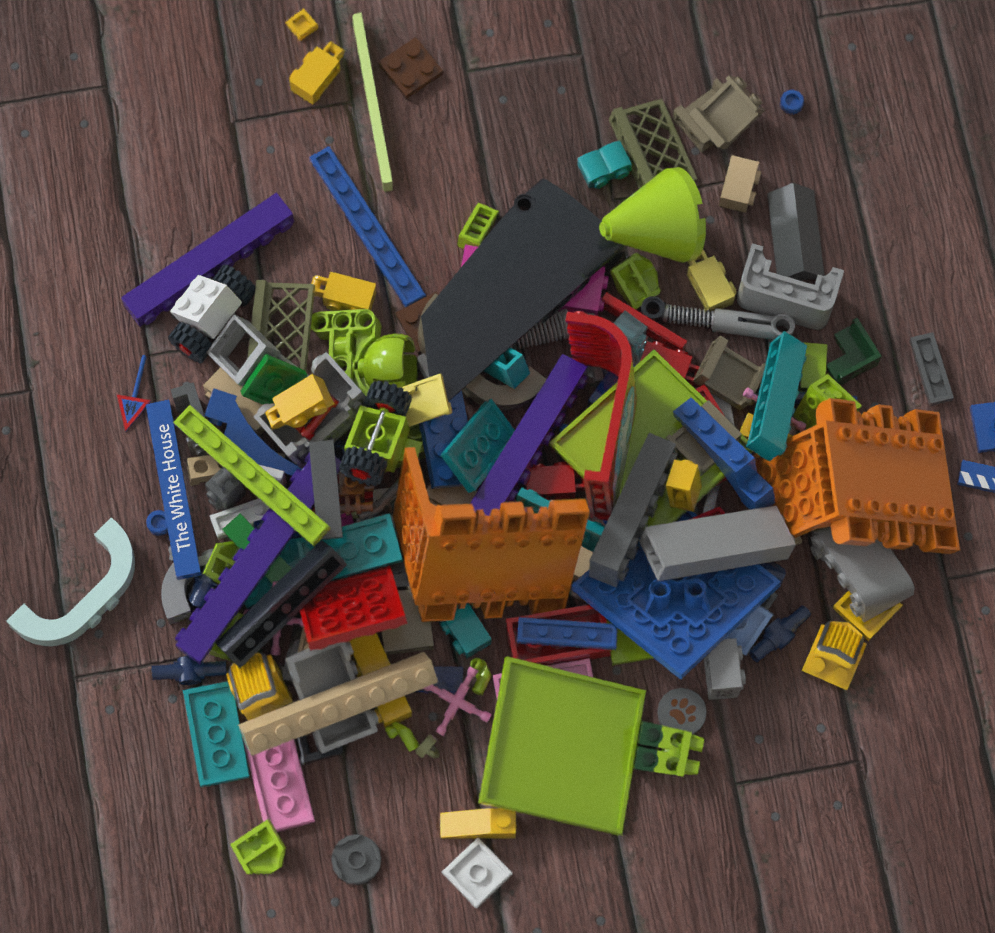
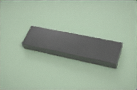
(325, 486)

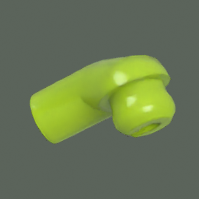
(483, 675)
(404, 733)

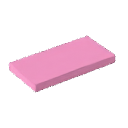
(281, 786)

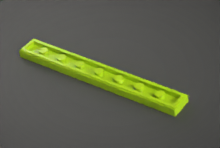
(252, 475)

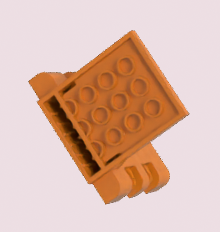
(867, 478)
(484, 559)

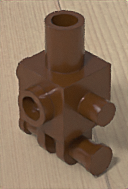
(352, 496)

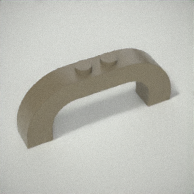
(503, 395)

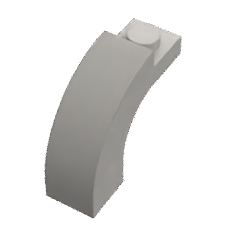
(175, 592)

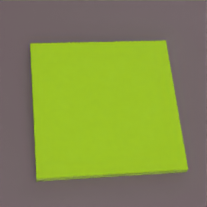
(659, 393)
(562, 746)

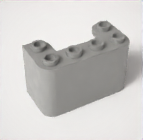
(777, 294)
(336, 422)

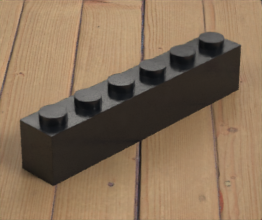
(281, 603)

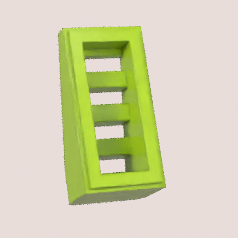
(470, 238)

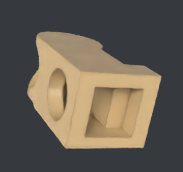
(201, 469)

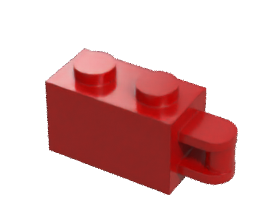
(676, 358)
(555, 481)

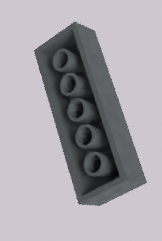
(632, 511)

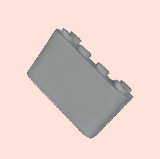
(868, 572)
(320, 671)

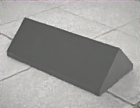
(795, 232)

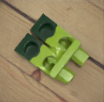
(674, 752)

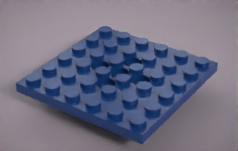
(680, 616)

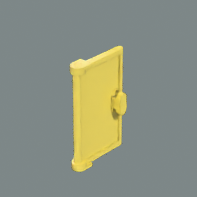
(428, 401)

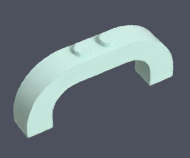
(90, 609)

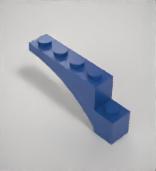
(224, 409)
(728, 455)

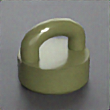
(428, 747)

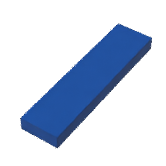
(567, 633)

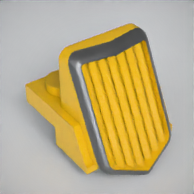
(835, 653)
(258, 686)

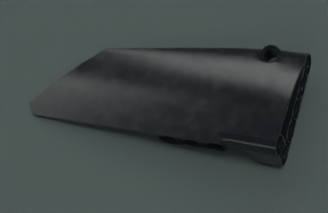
(512, 282)

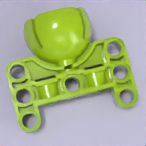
(364, 351)

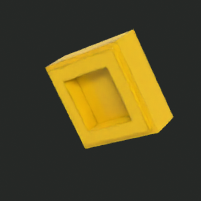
(302, 24)

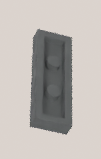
(931, 369)

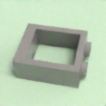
(223, 346)

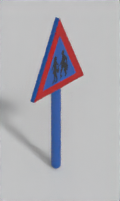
(132, 406)

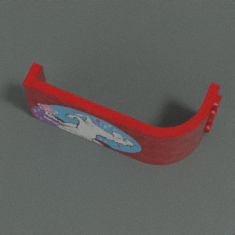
(604, 345)

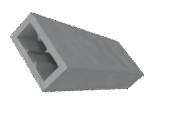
(717, 543)

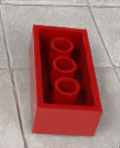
(552, 655)

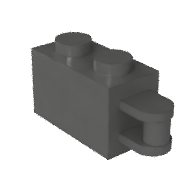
(224, 490)

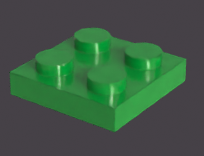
(270, 379)

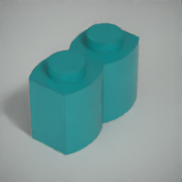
(605, 164)

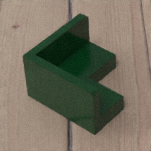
(858, 351)

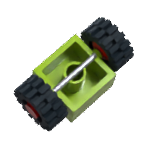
(377, 434)

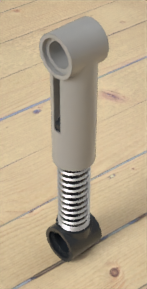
(720, 319)

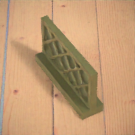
(625, 133)
(263, 310)

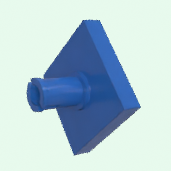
(984, 426)

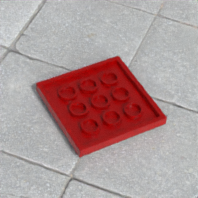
(353, 609)

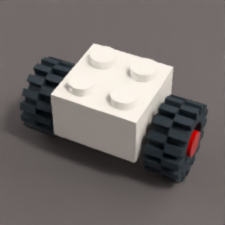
(206, 310)

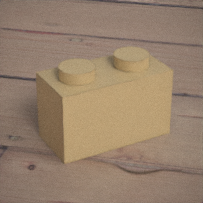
(738, 184)

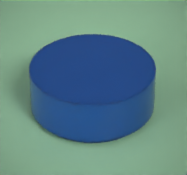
(791, 102)
(157, 523)

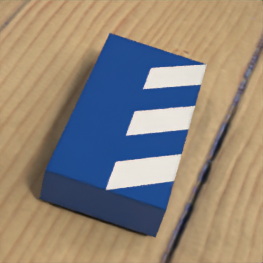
(977, 476)

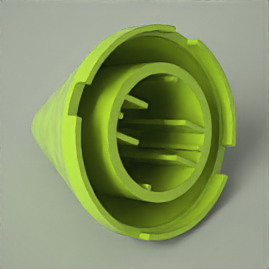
(660, 218)

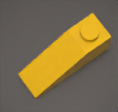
(479, 824)

